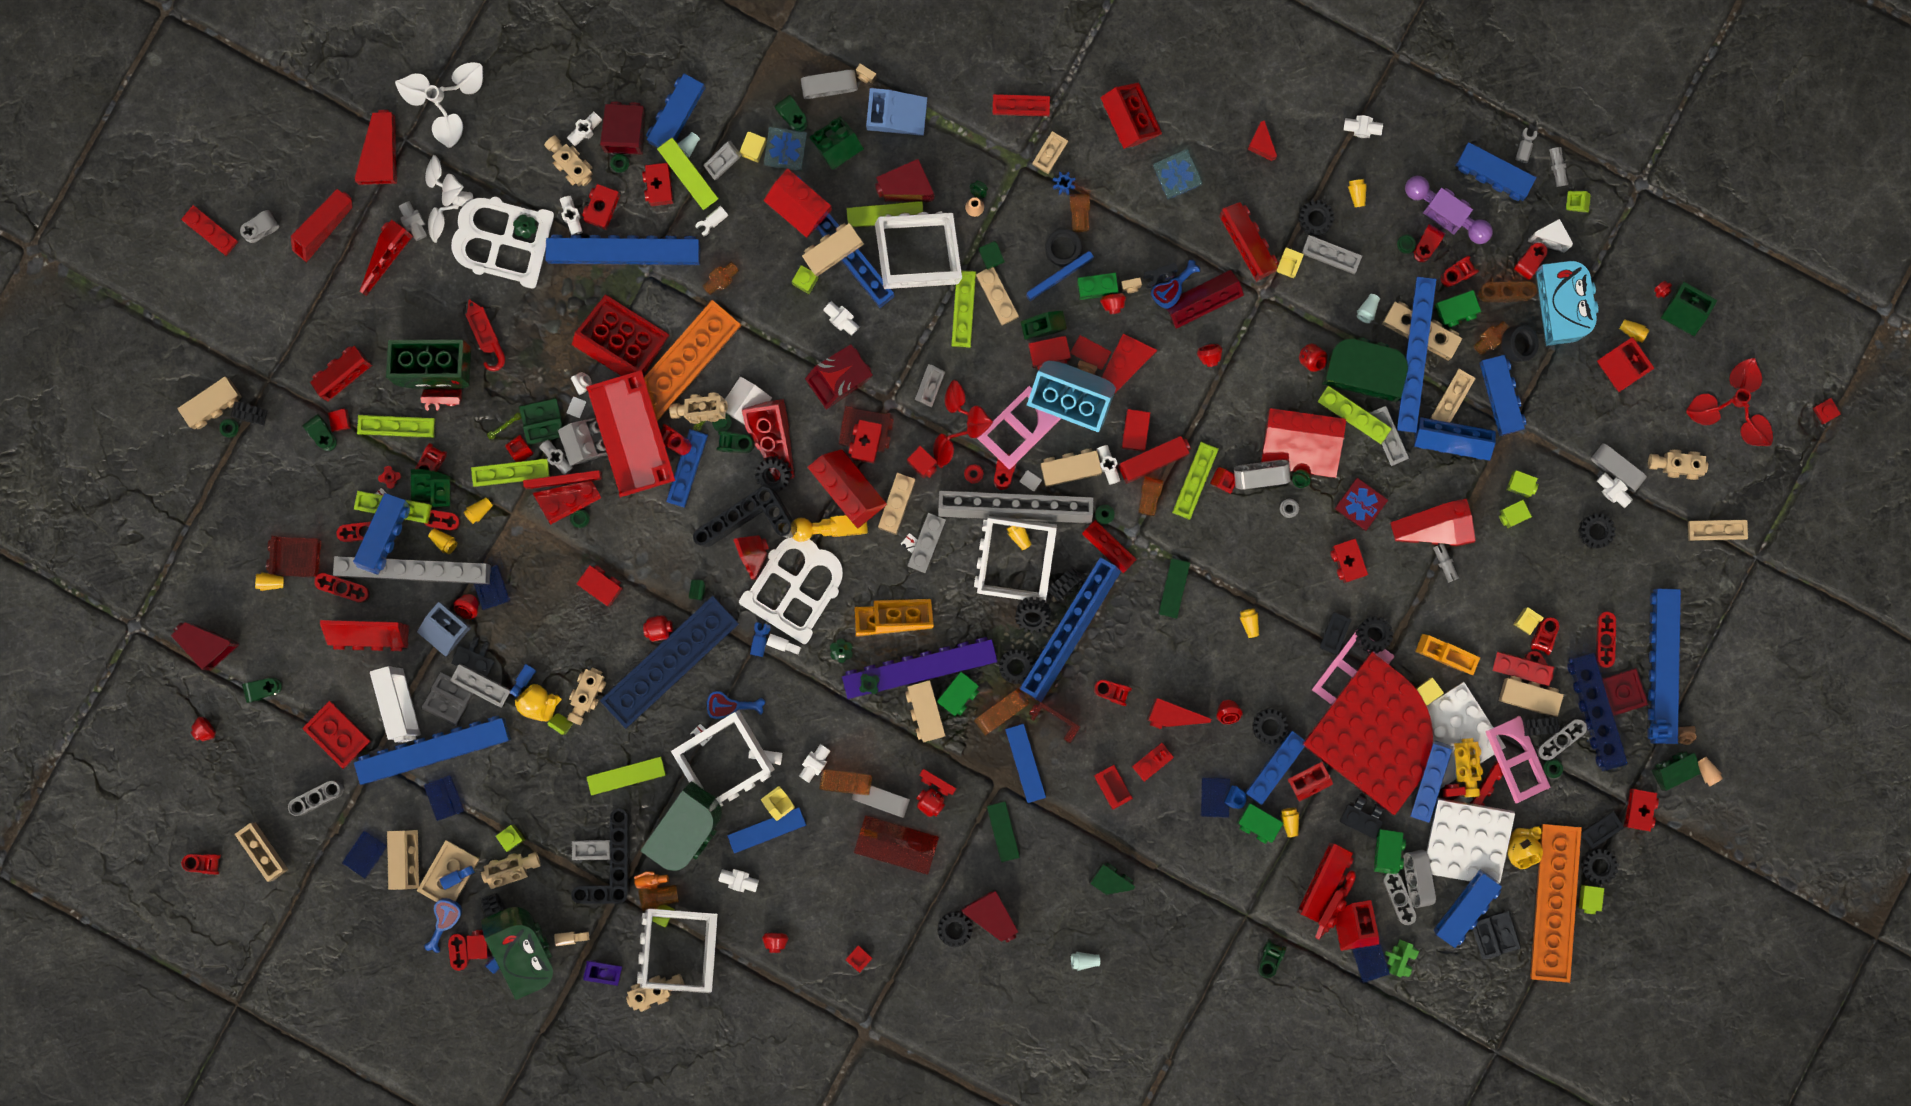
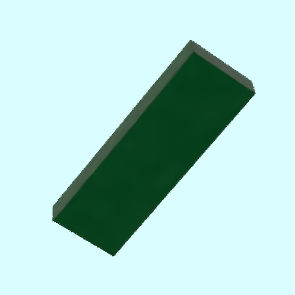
(1174, 588)
(1003, 831)

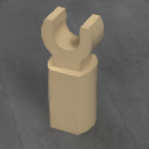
(570, 938)

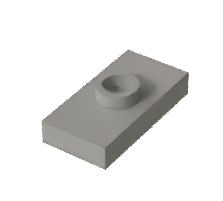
(722, 160)
(930, 385)
(591, 850)

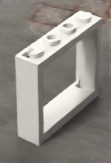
(921, 279)
(982, 562)
(395, 704)
(750, 739)
(709, 950)

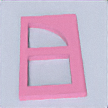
(1044, 424)
(1384, 655)
(1515, 729)

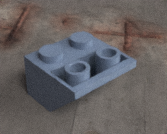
(443, 628)

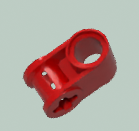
(1429, 241)
(1529, 262)
(1461, 270)
(672, 439)
(431, 461)
(1002, 470)
(1545, 637)
(1113, 692)
(204, 863)

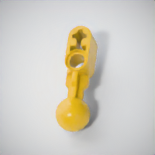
(834, 527)

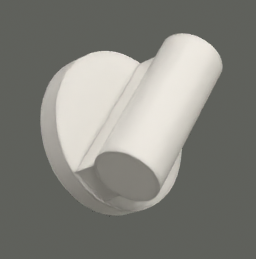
(580, 382)

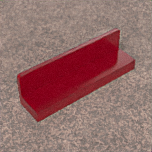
(1205, 298)

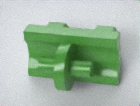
(1399, 958)

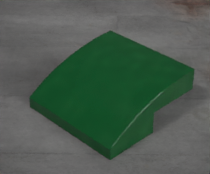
(541, 420)
(431, 487)

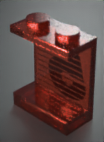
(852, 417)
(294, 556)
(1072, 730)

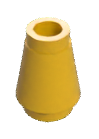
(1358, 192)
(1634, 330)
(477, 510)
(1019, 536)
(443, 541)
(268, 581)
(1250, 622)
(1290, 820)

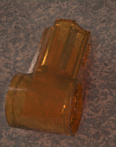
(1080, 206)
(1150, 492)
(652, 898)

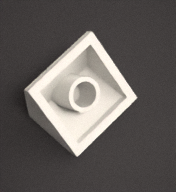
(1553, 237)
(744, 395)

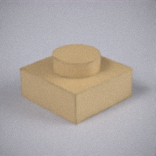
(865, 74)
(1131, 285)

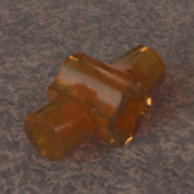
(720, 278)
(1491, 338)

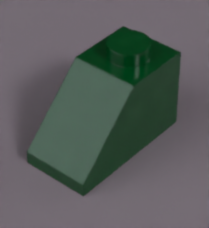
(1043, 324)

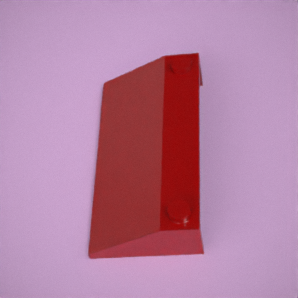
(630, 433)

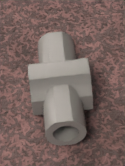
(412, 221)
(563, 465)

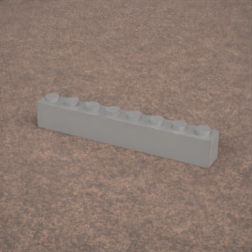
(1015, 506)
(417, 571)

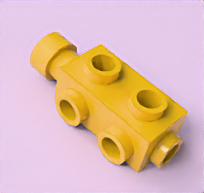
(1466, 764)

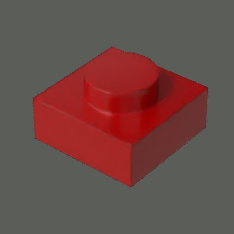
(1826, 411)
(858, 958)

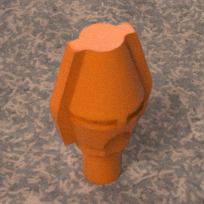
(649, 878)

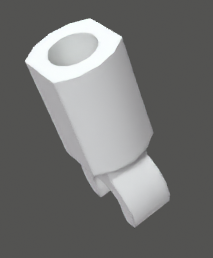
(712, 220)
(782, 644)
(774, 757)

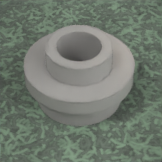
(1295, 506)

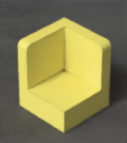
(753, 147)
(1289, 262)
(1528, 620)
(1429, 691)
(777, 803)

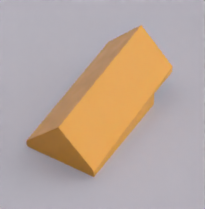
(893, 617)

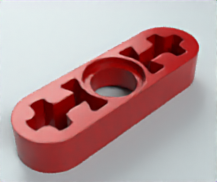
(350, 527)
(330, 578)
(1612, 634)

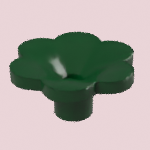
(522, 231)
(841, 656)

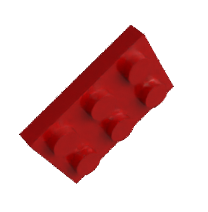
(336, 735)

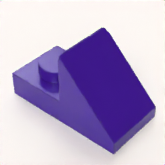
(602, 972)

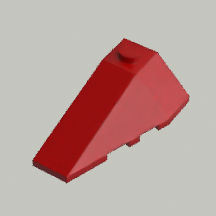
(388, 247)
(770, 431)
(1444, 524)
(752, 553)

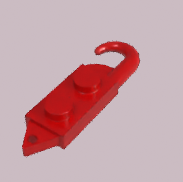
(484, 334)
(1335, 906)

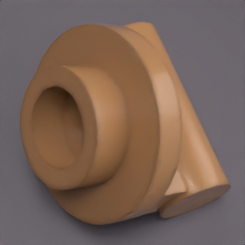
(1087, 367)
(1686, 735)

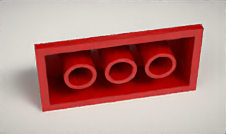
(1248, 241)
(847, 486)
(1325, 881)

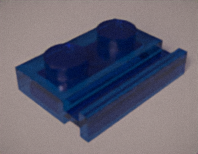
(494, 593)
(1213, 795)
(444, 798)
(364, 854)
(1370, 962)

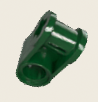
(790, 112)
(318, 431)
(730, 442)
(259, 689)
(1271, 958)

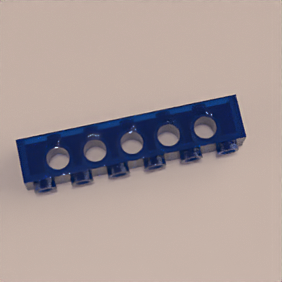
(1600, 700)

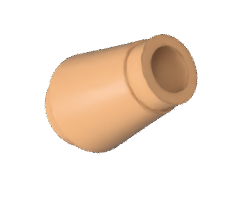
(974, 211)
(1709, 772)

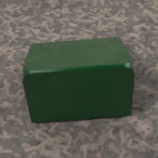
(991, 255)
(697, 589)

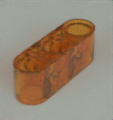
(1499, 296)
(1001, 711)
(845, 782)

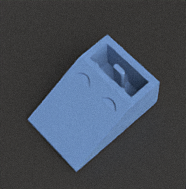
(896, 112)

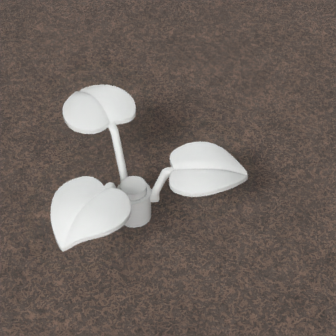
(417, 88)
(451, 194)

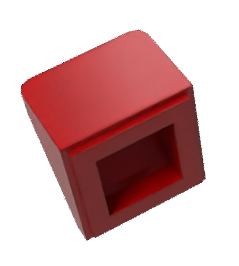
(339, 420)
(519, 449)
(1223, 480)

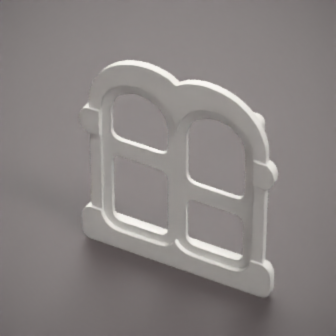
(469, 231)
(813, 558)

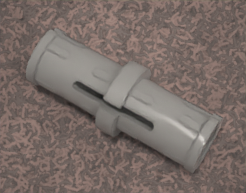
(1558, 167)
(1445, 562)

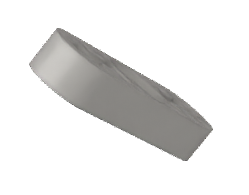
(1570, 726)
(1400, 913)

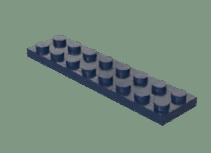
(669, 662)

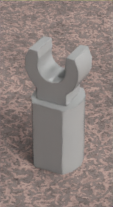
(1525, 147)

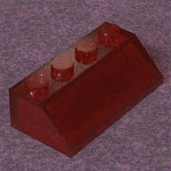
(896, 845)

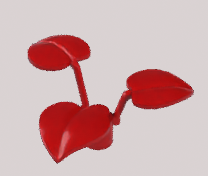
(1748, 378)
(977, 423)

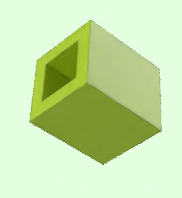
(804, 279)
(1522, 484)
(1514, 514)
(510, 838)
(1591, 899)

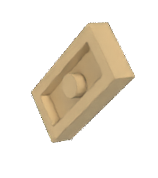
(1050, 152)

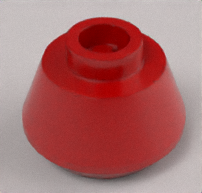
(1113, 302)
(1210, 354)
(466, 606)
(1228, 712)
(202, 729)
(775, 941)

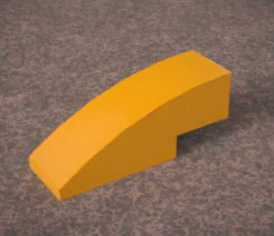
(1447, 654)

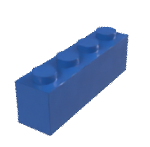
(677, 110)
(1495, 172)
(1502, 395)
(1455, 438)
(381, 534)
(1275, 767)
(1432, 781)
(1468, 908)

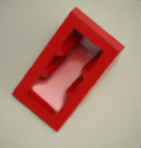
(1262, 143)

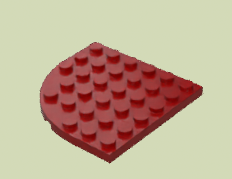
(1376, 734)

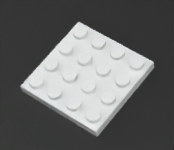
(1456, 718)
(1468, 839)

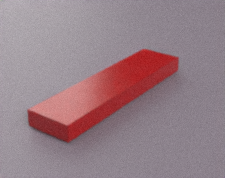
(562, 479)

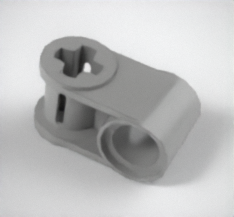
(260, 225)

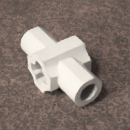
(1363, 126)
(578, 135)
(574, 224)
(841, 318)
(1112, 474)
(1614, 490)
(814, 763)
(738, 880)

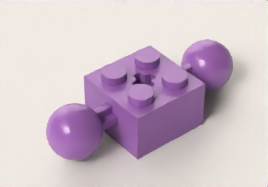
(1448, 210)

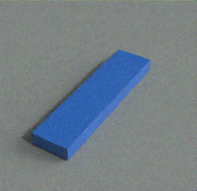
(1059, 276)
(687, 469)
(1025, 763)
(766, 830)

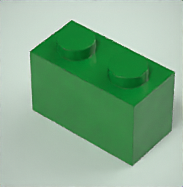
(1097, 286)
(1458, 308)
(958, 694)
(1260, 823)
(1388, 852)

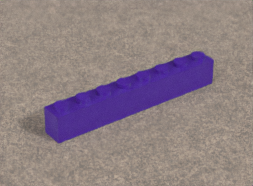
(924, 667)

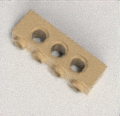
(1451, 338)

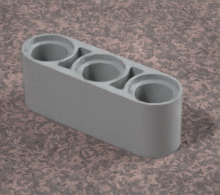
(829, 84)
(1618, 467)
(1262, 474)
(306, 798)
(884, 801)
(1419, 878)

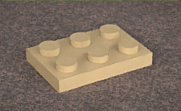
(447, 861)

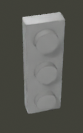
(1331, 254)
(1392, 444)
(926, 543)
(480, 685)

